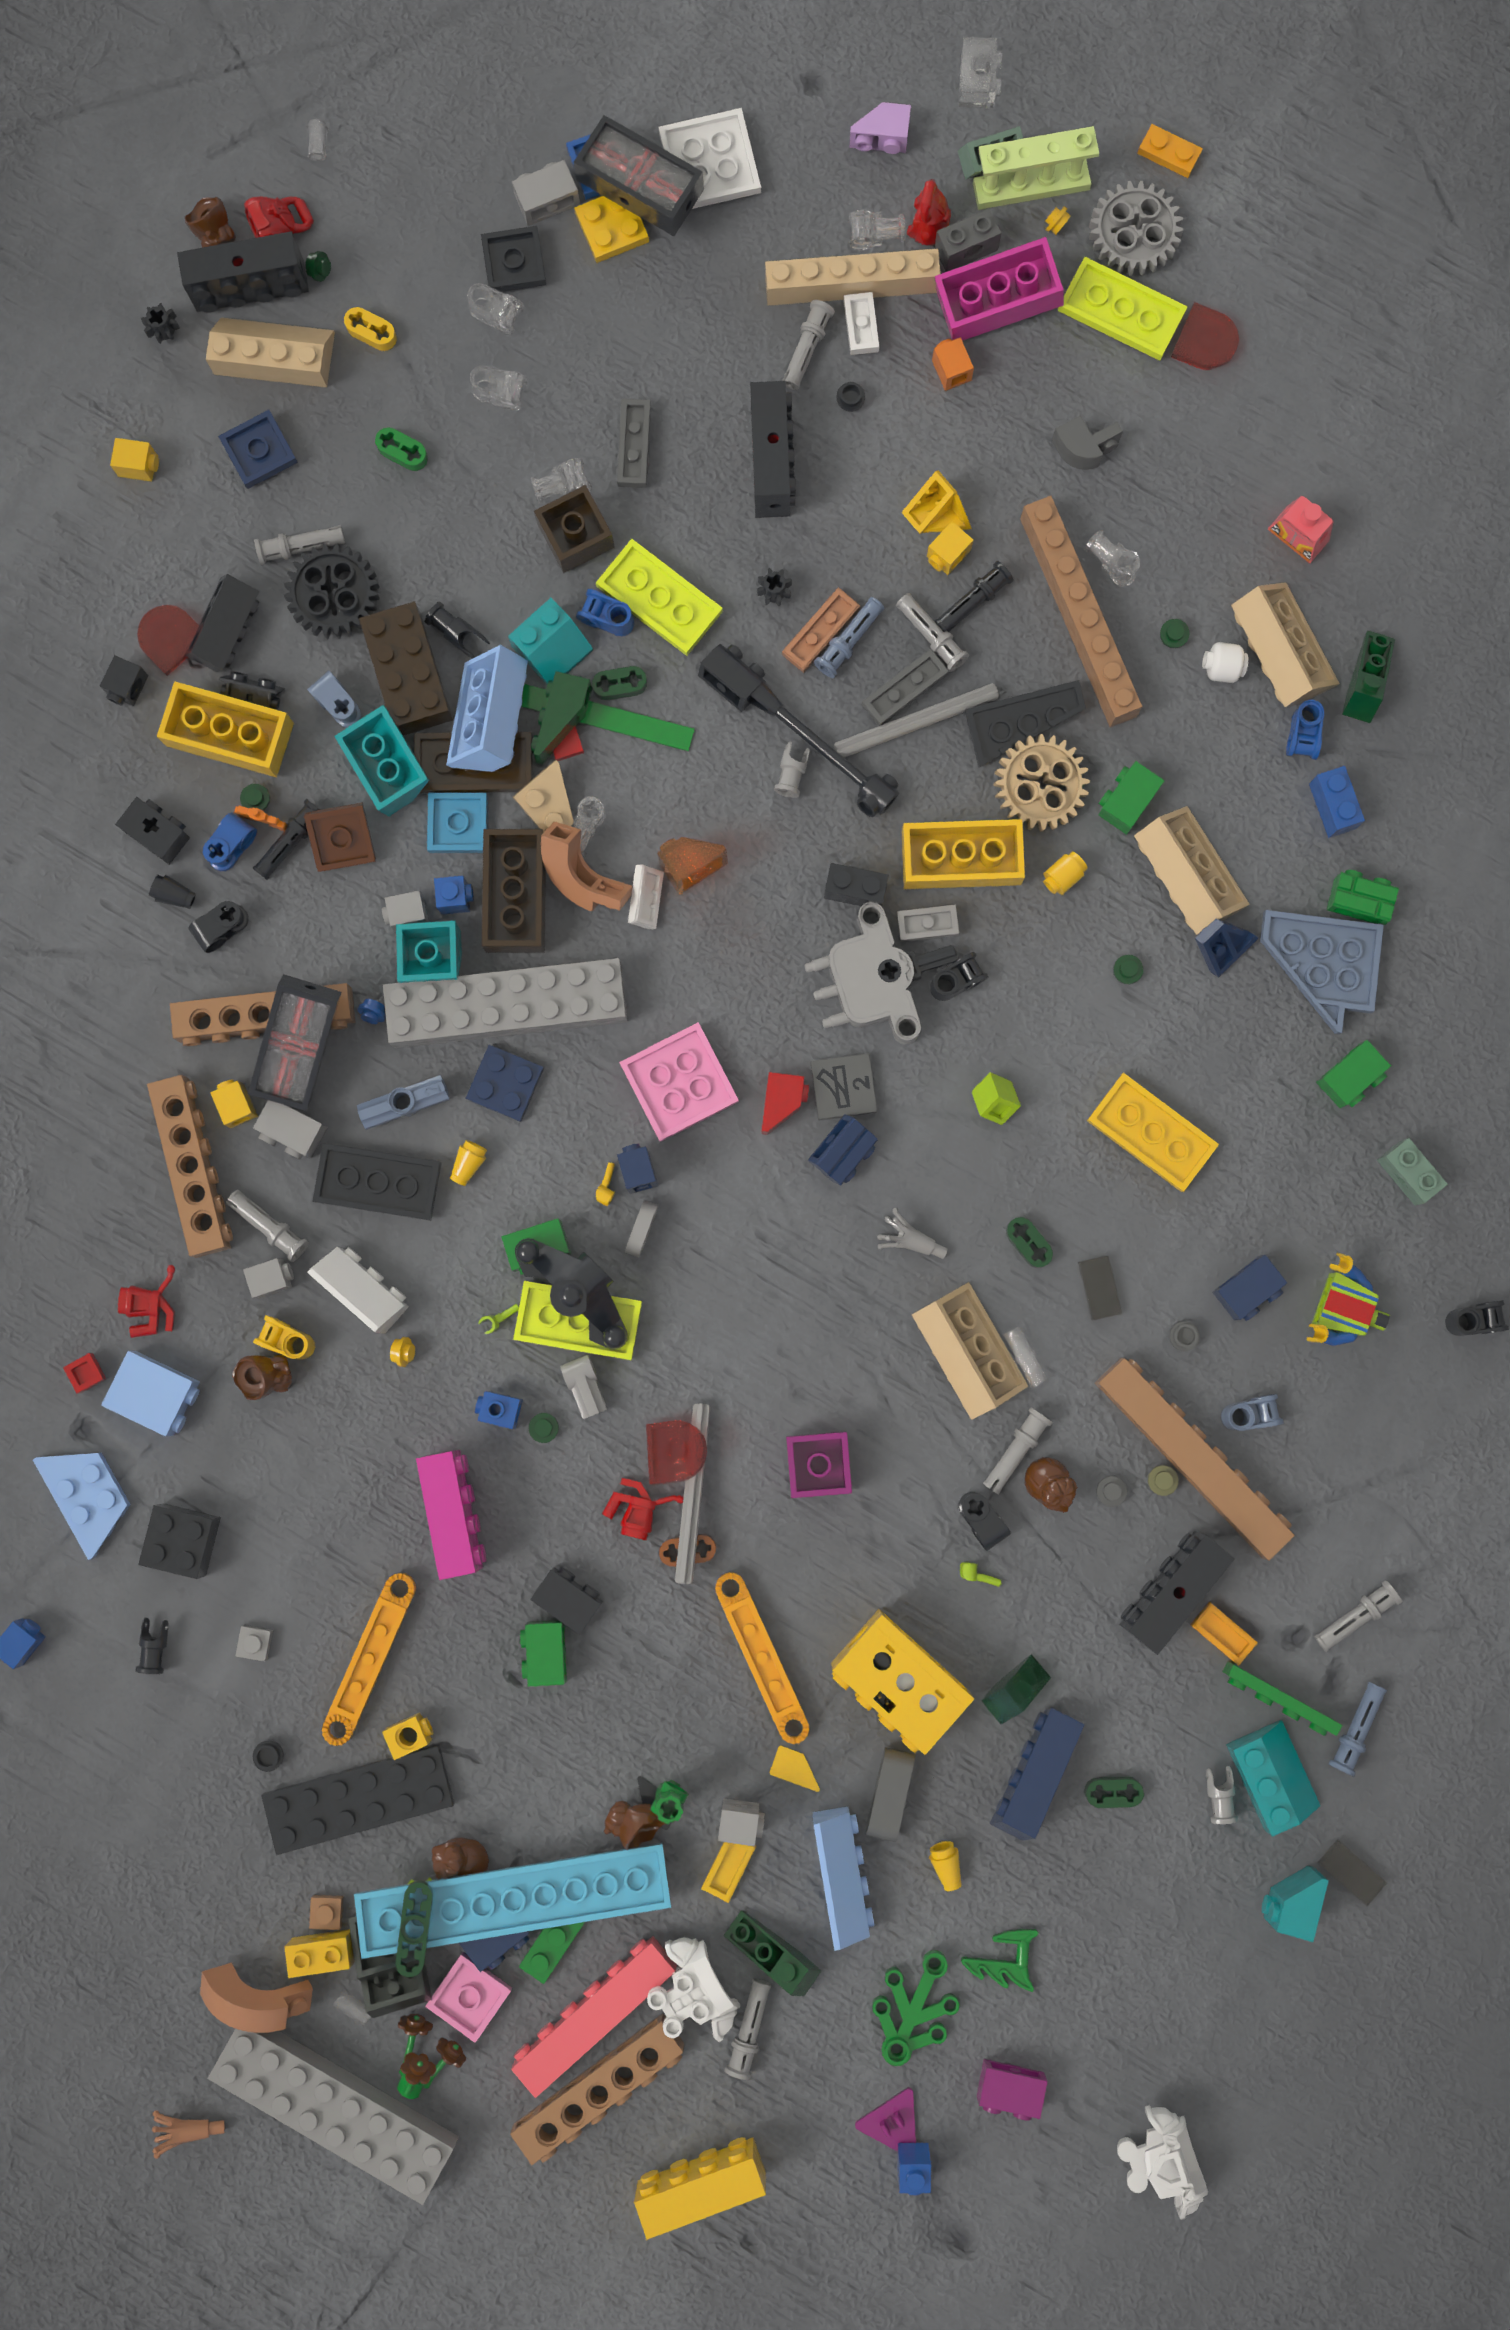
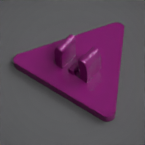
(891, 2121)

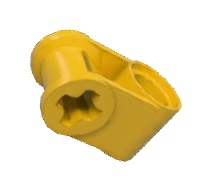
(279, 1338)

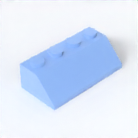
(487, 711)
(841, 1876)

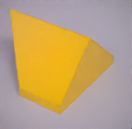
(936, 507)

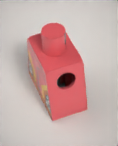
(1303, 528)

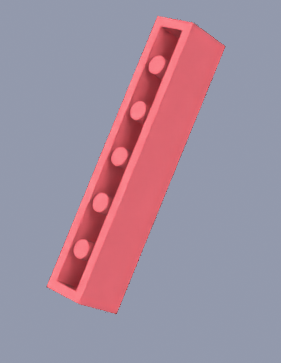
(593, 2016)

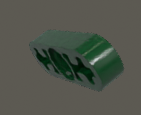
(419, 1953)

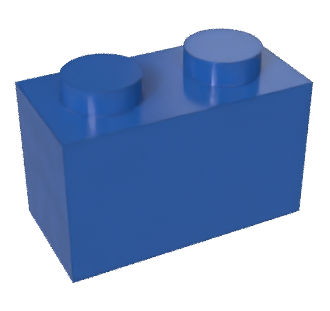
(1336, 801)

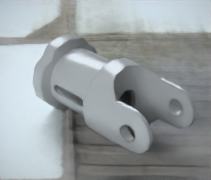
(791, 773)
(1222, 1798)

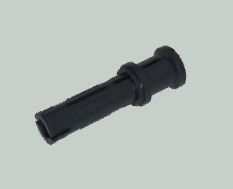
(983, 590)
(285, 843)

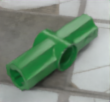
(669, 1802)

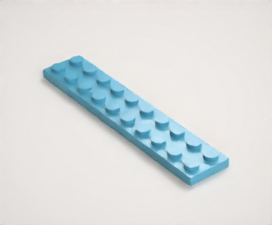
(518, 1899)

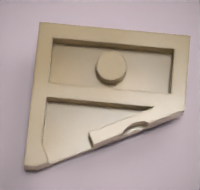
(546, 798)

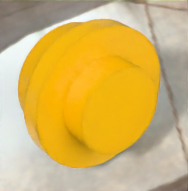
(1057, 220)
(402, 1351)

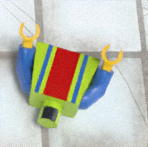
(1346, 1306)

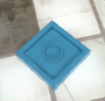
(456, 822)

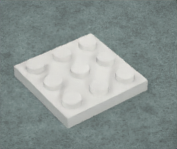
(720, 149)

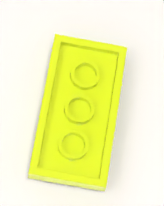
(1122, 308)
(659, 597)
(543, 1325)

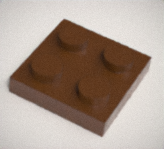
(340, 837)

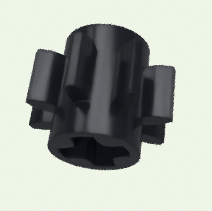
(161, 331)
(778, 593)

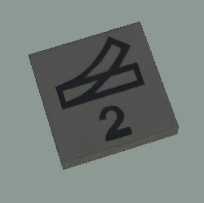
(843, 1086)

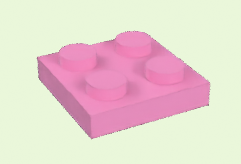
(468, 1997)

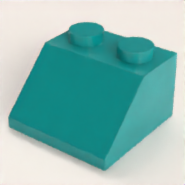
(550, 641)
(428, 951)
(1296, 1903)

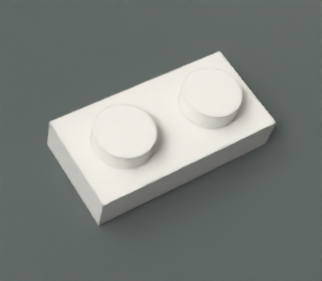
(861, 323)

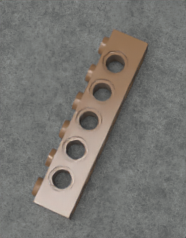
(187, 1015)
(163, 1097)
(542, 2146)

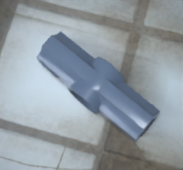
(385, 1107)

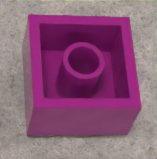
(819, 1464)

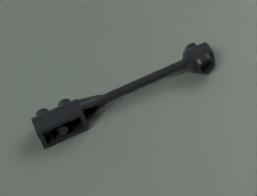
(745, 686)

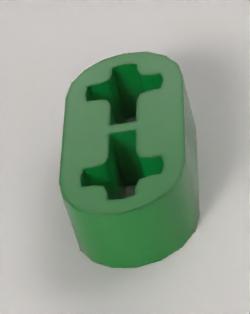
(398, 454)

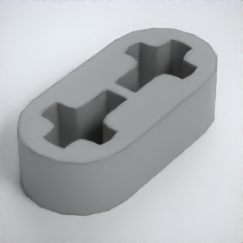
(641, 1228)

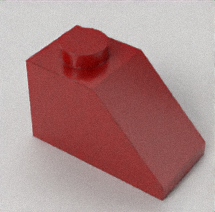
(782, 1099)

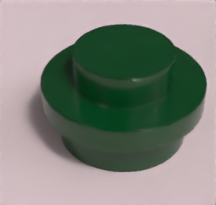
(318, 265)
(1174, 633)
(255, 797)
(1128, 969)
(543, 1427)

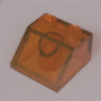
(690, 861)

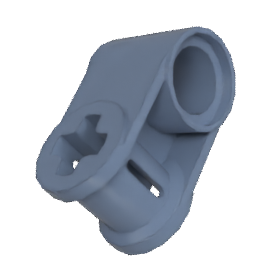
(334, 699)
(1257, 1412)

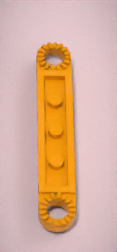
(762, 1658)
(368, 1659)

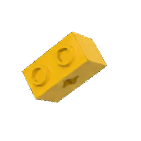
(319, 1953)

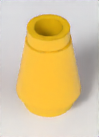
(467, 1162)
(946, 1864)

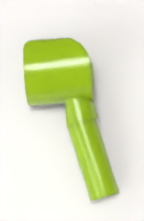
(497, 1319)
(969, 1572)

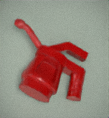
(143, 1302)
(639, 1514)

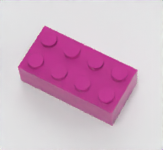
(1000, 290)
(450, 1514)

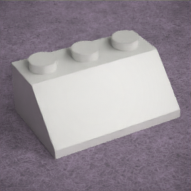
(359, 1289)

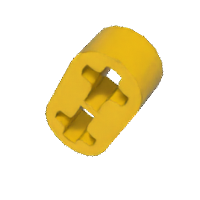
(373, 323)

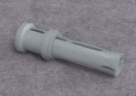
(812, 333)
(286, 546)
(944, 639)
(276, 1233)
(1024, 1439)
(1327, 1639)
(745, 2043)

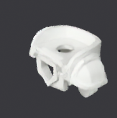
(694, 1993)
(1165, 2161)

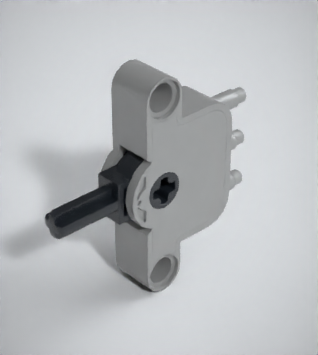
(858, 979)

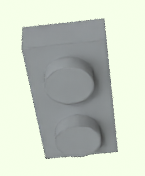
(927, 923)

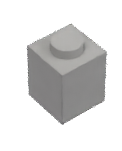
(404, 909)
(269, 1278)

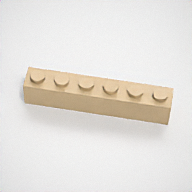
(851, 274)

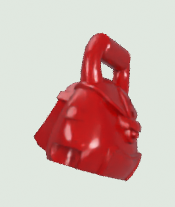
(931, 214)
(273, 216)

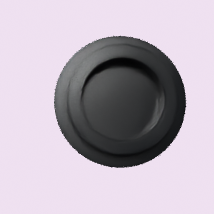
(850, 396)
(268, 1756)

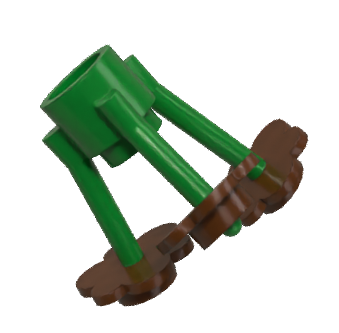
(417, 2070)

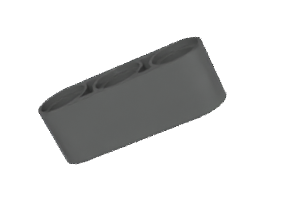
(890, 1794)

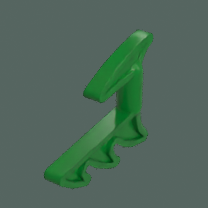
(1015, 1970)

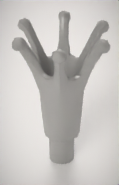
(910, 1238)

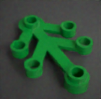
(912, 2012)

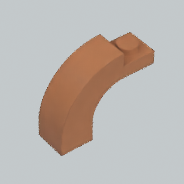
(573, 876)
(248, 2007)

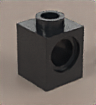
(123, 681)

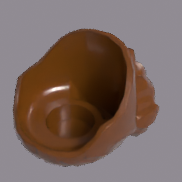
(210, 222)
(262, 1375)
(1050, 1484)
(632, 1823)
(459, 1858)

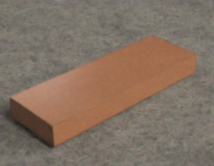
(820, 630)

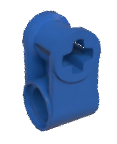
(601, 610)
(1306, 736)
(230, 838)

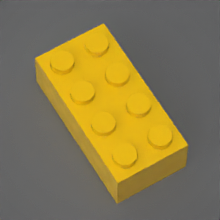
(225, 729)
(963, 854)
(700, 2187)

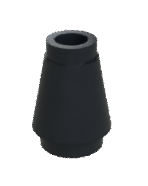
(171, 892)

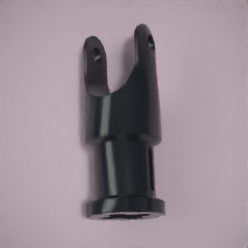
(453, 628)

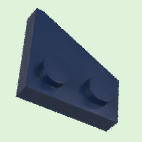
(1223, 944)

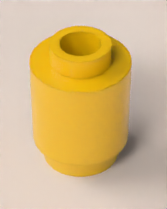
(1064, 873)

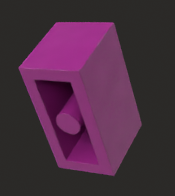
(1011, 2090)

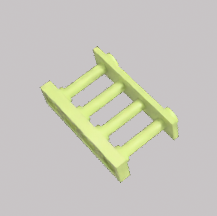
(1035, 167)

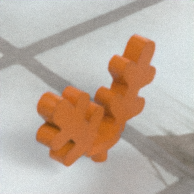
(259, 815)

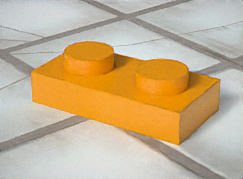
(1169, 151)

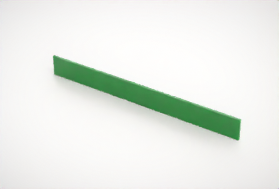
(620, 721)

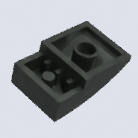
(381, 1982)

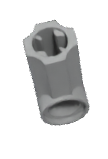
(581, 1379)

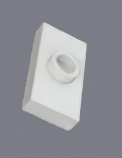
(645, 897)

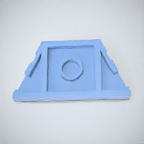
(85, 1495)

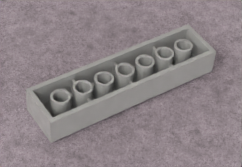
(505, 1003)
(335, 2110)

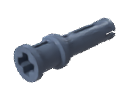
(838, 645)
(1375, 1695)

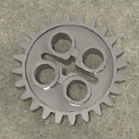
(1135, 228)

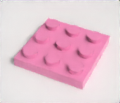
(679, 1082)

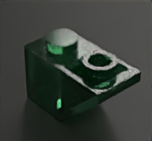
(1016, 1690)

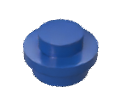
(372, 1011)

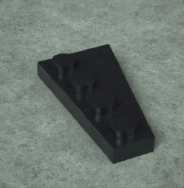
(1004, 722)

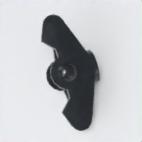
(576, 1289)

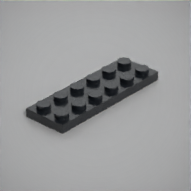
(357, 1800)

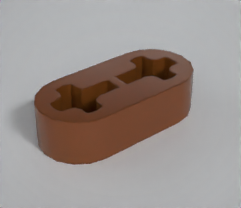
(698, 1558)

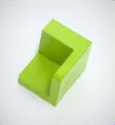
(996, 1098)

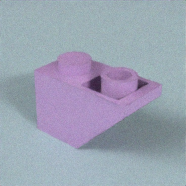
(882, 129)

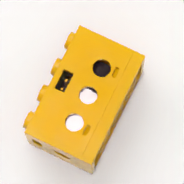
(900, 1683)

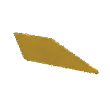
(793, 1768)

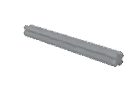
(916, 720)
(691, 1507)

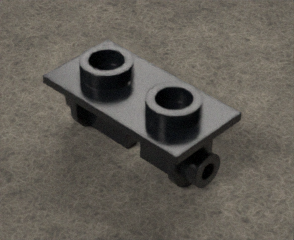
(263, 690)

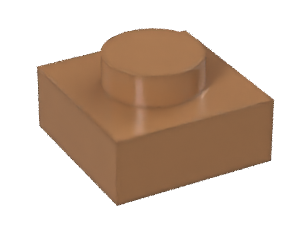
(326, 1912)

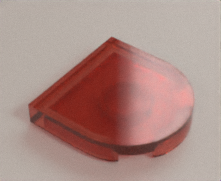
(1206, 339)
(166, 636)
(674, 1451)

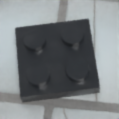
(513, 259)

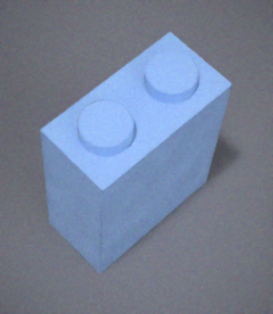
(151, 1394)

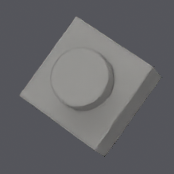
(254, 1643)

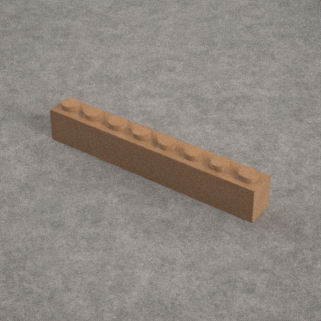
(1080, 611)
(1195, 1459)

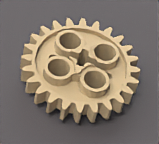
(1036, 808)

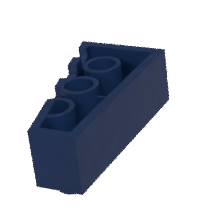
(1037, 1775)

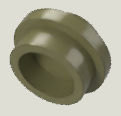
(1163, 1480)

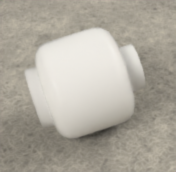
(1225, 662)

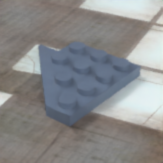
(1327, 961)

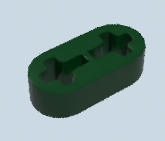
(617, 676)
(1023, 1246)
(1114, 1784)

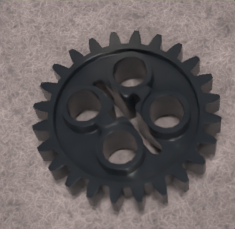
(306, 596)

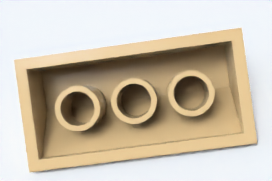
(270, 352)
(1284, 644)
(1190, 869)
(970, 1351)

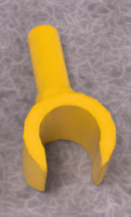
(603, 1193)

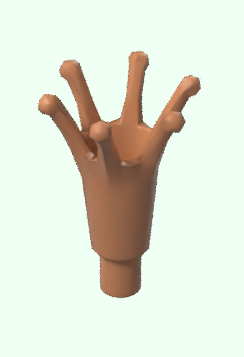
(183, 2131)

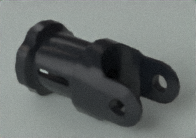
(152, 1648)

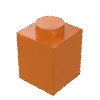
(952, 363)

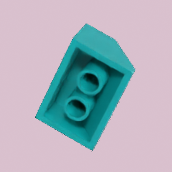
(383, 761)
(1274, 1778)

